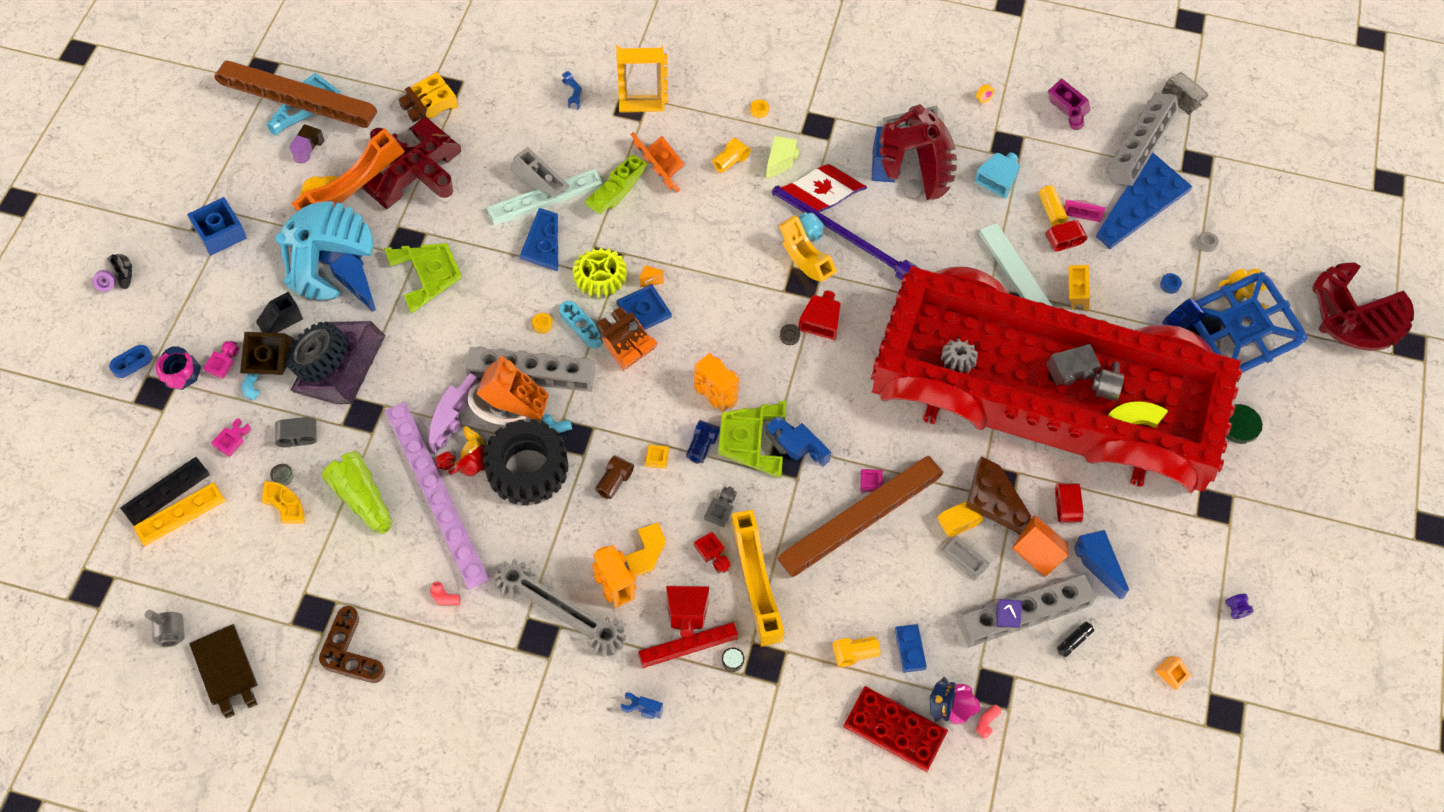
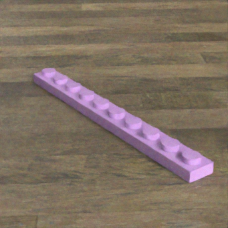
(437, 496)

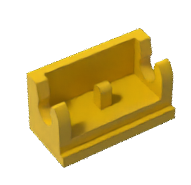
(1079, 286)

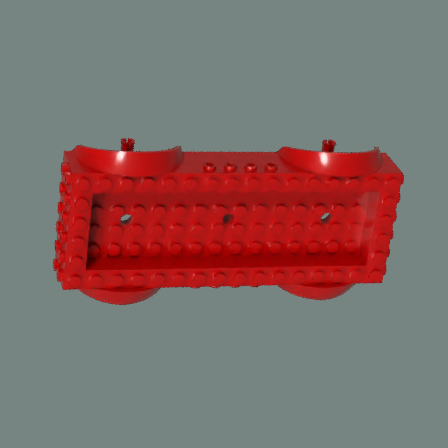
(1018, 396)

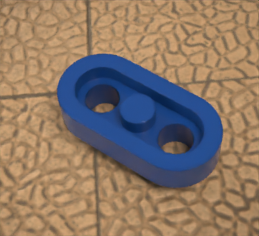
(130, 361)

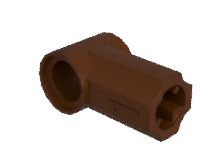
(616, 472)

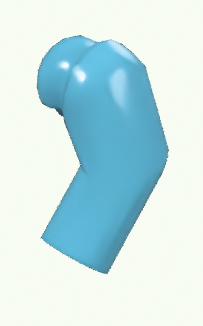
(248, 386)
(558, 426)

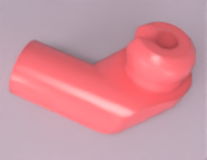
(985, 719)

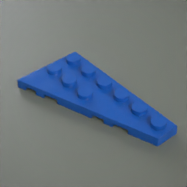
(1151, 194)

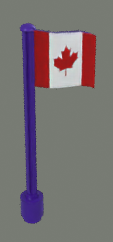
(825, 189)

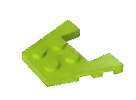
(434, 267)
(743, 433)

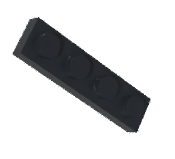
(165, 491)

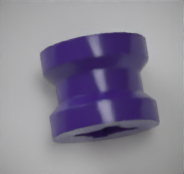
(1239, 606)

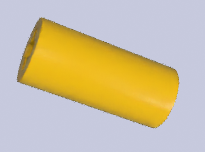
(1052, 205)

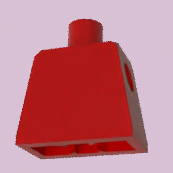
(821, 316)
(687, 607)

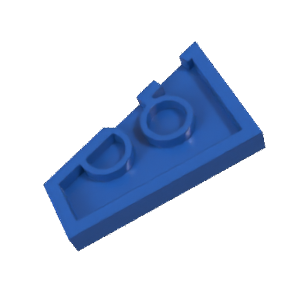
(542, 241)

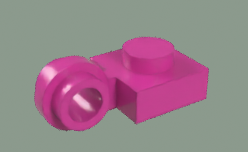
(221, 363)

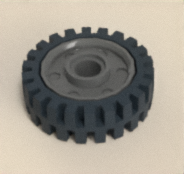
(317, 352)

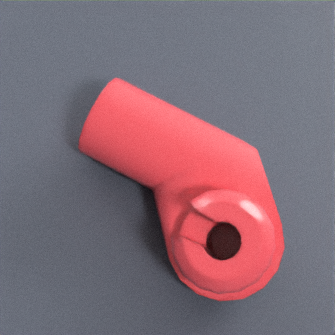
(442, 597)

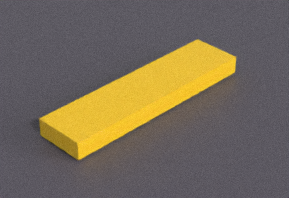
(179, 514)

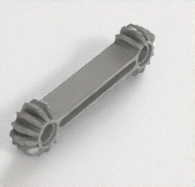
(559, 607)

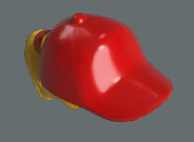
(471, 455)

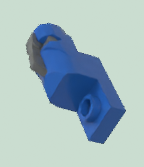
(796, 441)

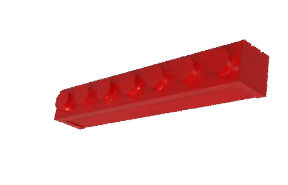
(685, 646)

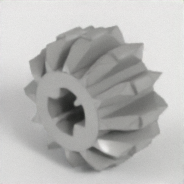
(959, 356)

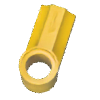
(734, 152)
(850, 651)

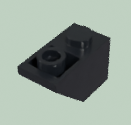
(279, 314)

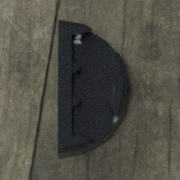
(121, 268)

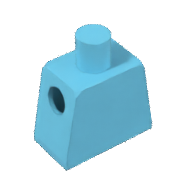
(998, 173)

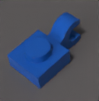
(647, 707)

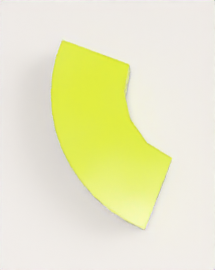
(1139, 413)

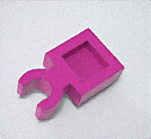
(230, 440)

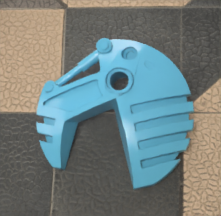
(329, 230)

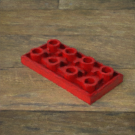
(895, 728)

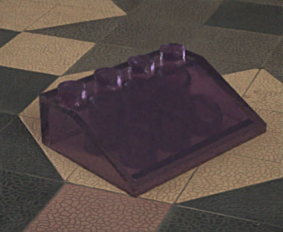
(345, 381)

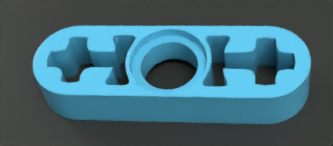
(579, 315)

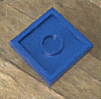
(646, 306)

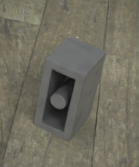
(1073, 365)

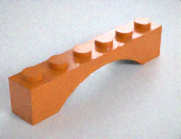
(378, 155)

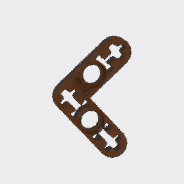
(339, 650)

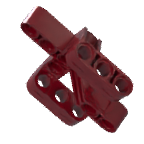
(416, 163)

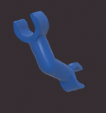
(569, 80)

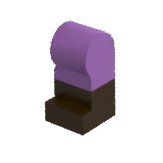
(305, 142)

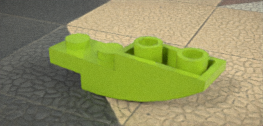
(619, 184)

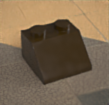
(265, 353)

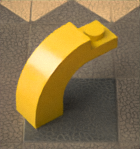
(810, 260)

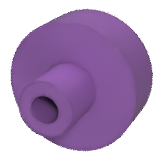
(103, 280)

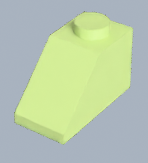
(782, 156)

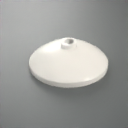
(489, 413)

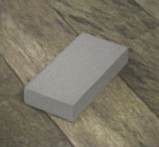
(965, 557)

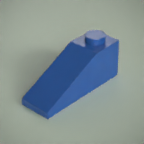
(350, 273)
(1100, 559)

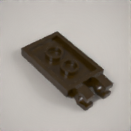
(225, 668)

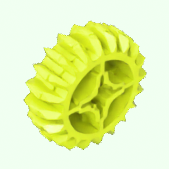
(600, 278)

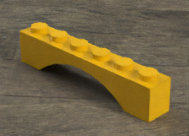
(761, 599)

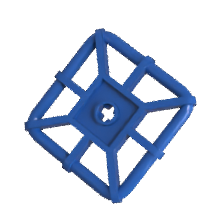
(1260, 322)

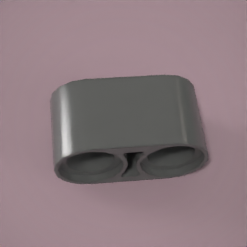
(295, 432)

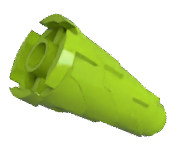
(355, 486)

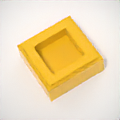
(657, 456)

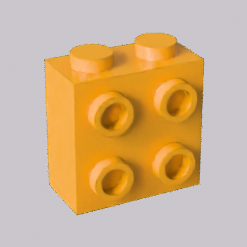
(716, 382)
(614, 576)

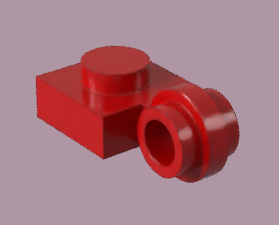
(709, 548)

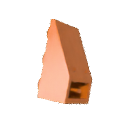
(512, 390)

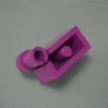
(1070, 103)

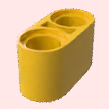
(958, 519)

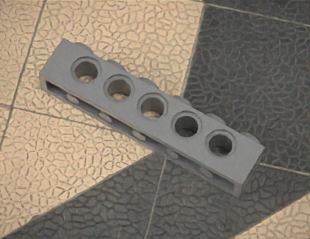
(1142, 139)
(559, 378)
(1076, 586)

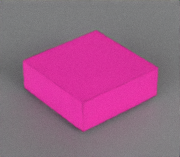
(870, 480)

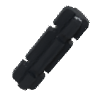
(1075, 639)

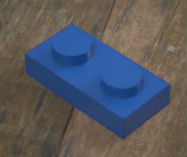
(910, 648)

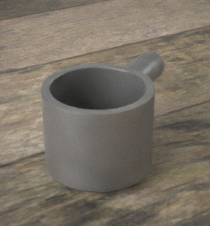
(1108, 383)
(166, 628)

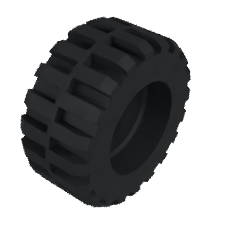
(519, 438)

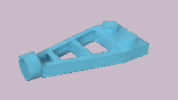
(284, 119)

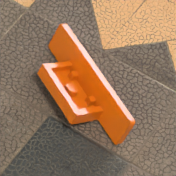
(663, 157)

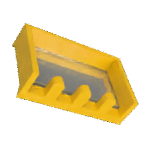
(642, 79)

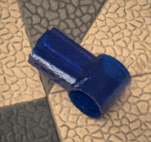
(703, 437)

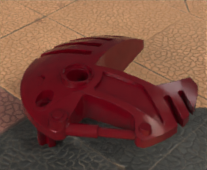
(933, 146)
(1365, 326)

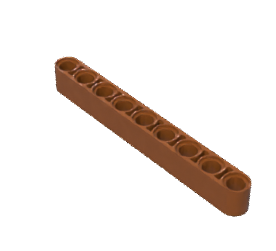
(296, 94)
(860, 516)

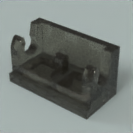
(1186, 91)

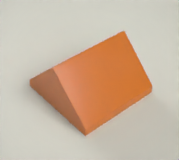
(1041, 546)

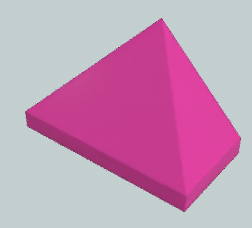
(1084, 210)

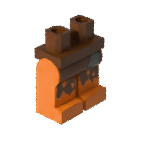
(625, 338)

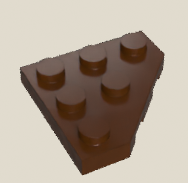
(996, 498)

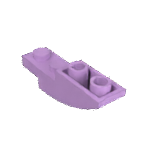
(446, 416)

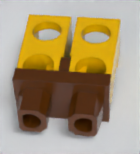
(428, 98)

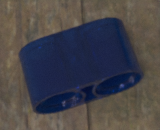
(1185, 315)

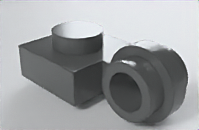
(720, 511)

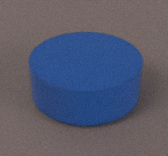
(1170, 283)

